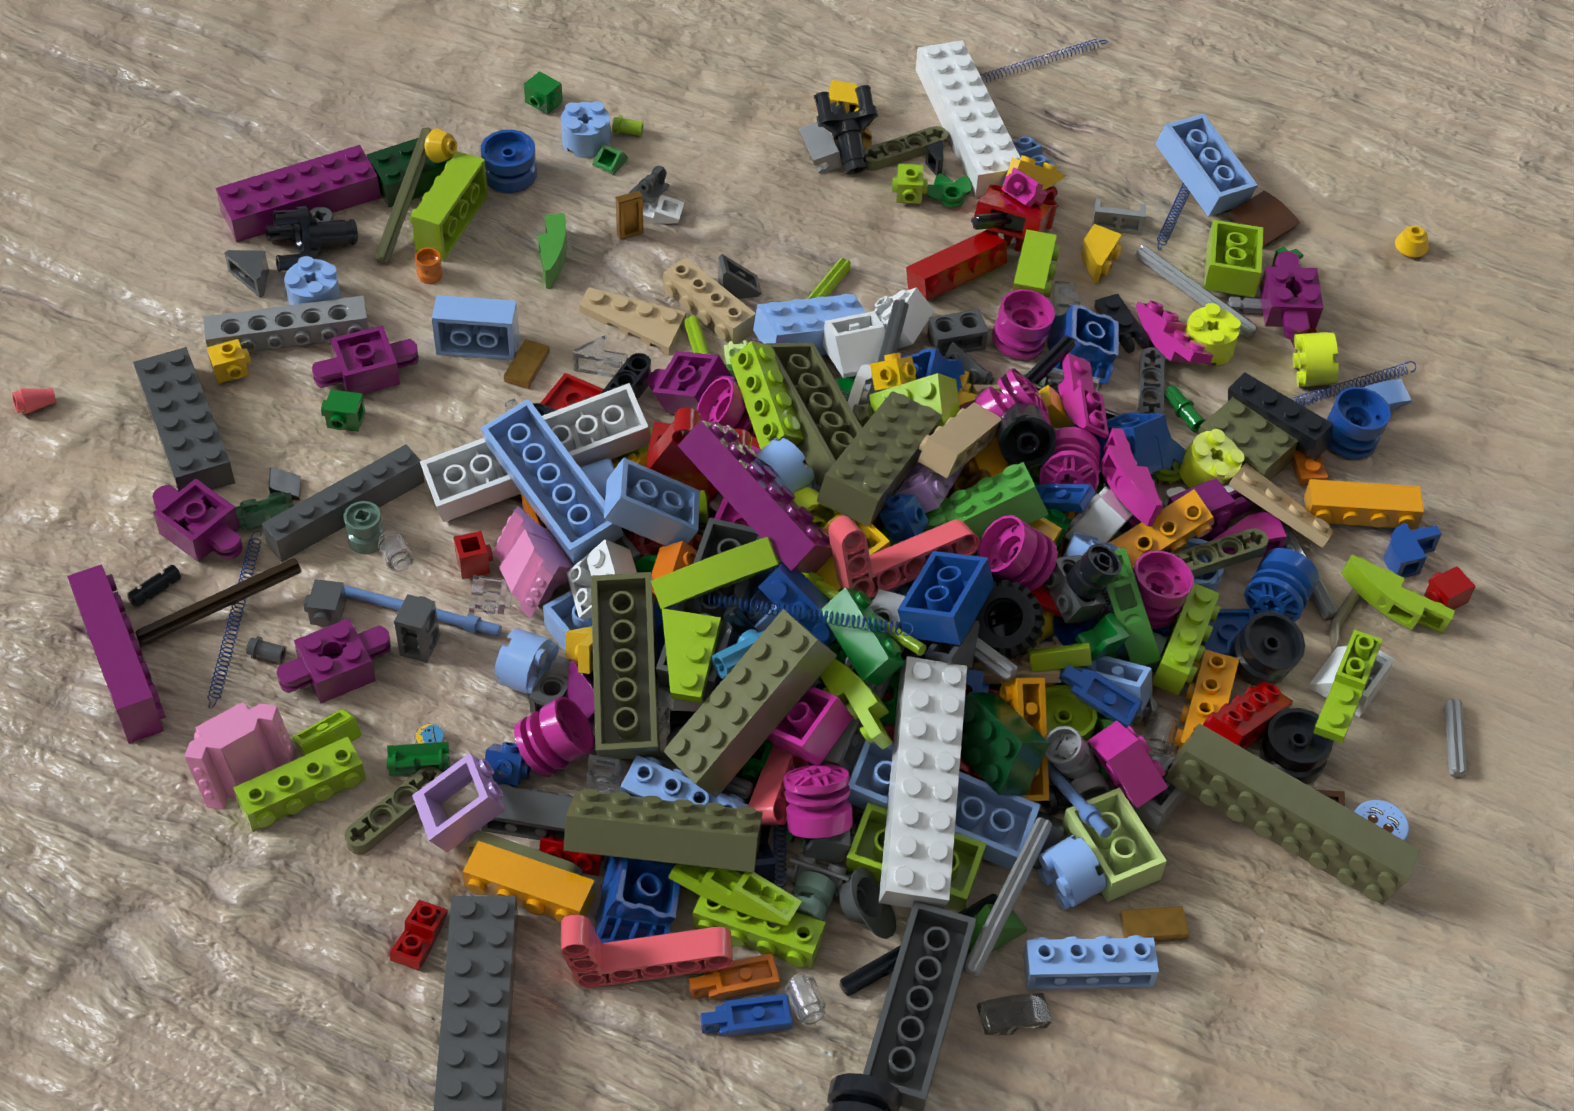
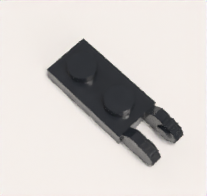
(1128, 326)

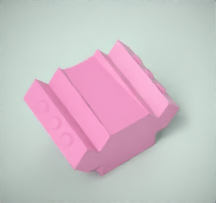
(530, 561)
(237, 749)

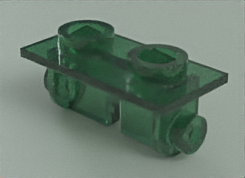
(254, 511)

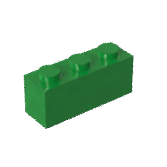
(870, 652)

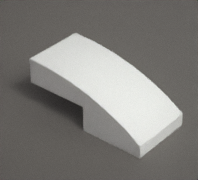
(663, 211)

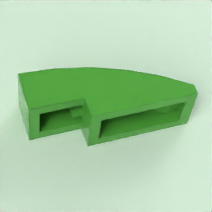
(553, 247)

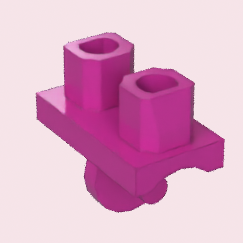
(1024, 188)

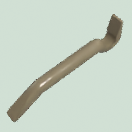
(1341, 616)

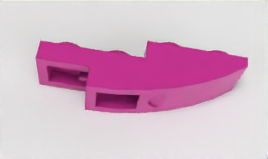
(1169, 336)
(1080, 399)
(1128, 481)

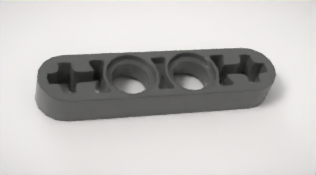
(1151, 389)

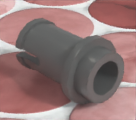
(258, 648)

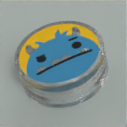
(429, 733)

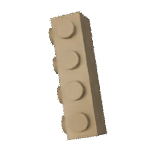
(708, 301)
(958, 440)

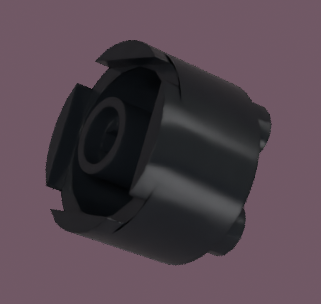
(1026, 435)

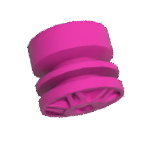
(1023, 324)
(1016, 390)
(725, 405)
(1074, 459)
(1018, 552)
(1163, 585)
(554, 736)
(818, 801)

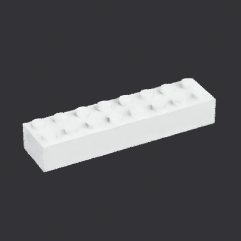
(966, 113)
(589, 430)
(923, 784)

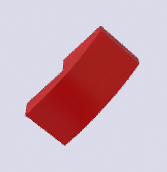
(420, 934)

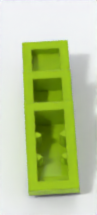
(715, 572)
(739, 892)

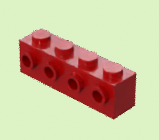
(957, 264)
(1248, 715)

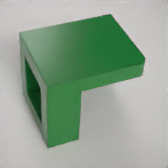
(1104, 637)

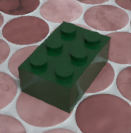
(391, 167)
(1000, 744)

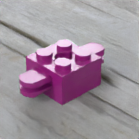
(1291, 295)
(364, 349)
(686, 379)
(1220, 503)
(197, 521)
(340, 672)

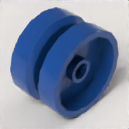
(509, 160)

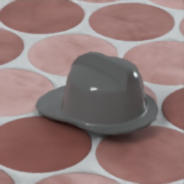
(861, 903)

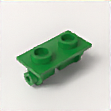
(410, 758)

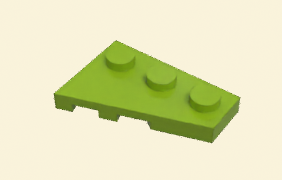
(689, 652)

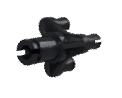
(848, 127)
(308, 234)

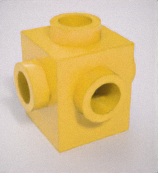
(228, 361)
(892, 371)

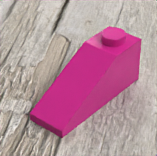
(1261, 520)

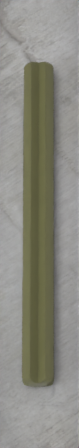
(403, 199)

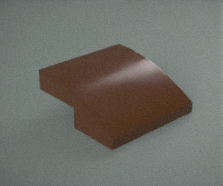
(1265, 212)

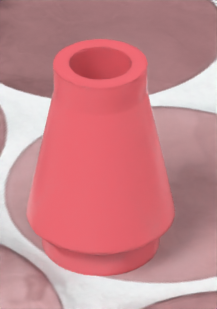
(31, 399)

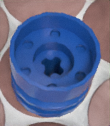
(1358, 422)
(1282, 583)

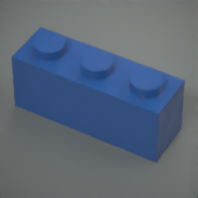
(797, 590)

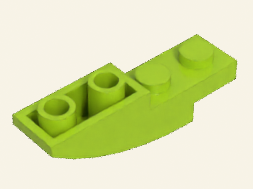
(1385, 593)
(1348, 686)
(859, 701)

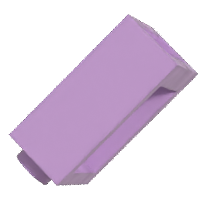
(428, 800)

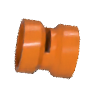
(428, 265)

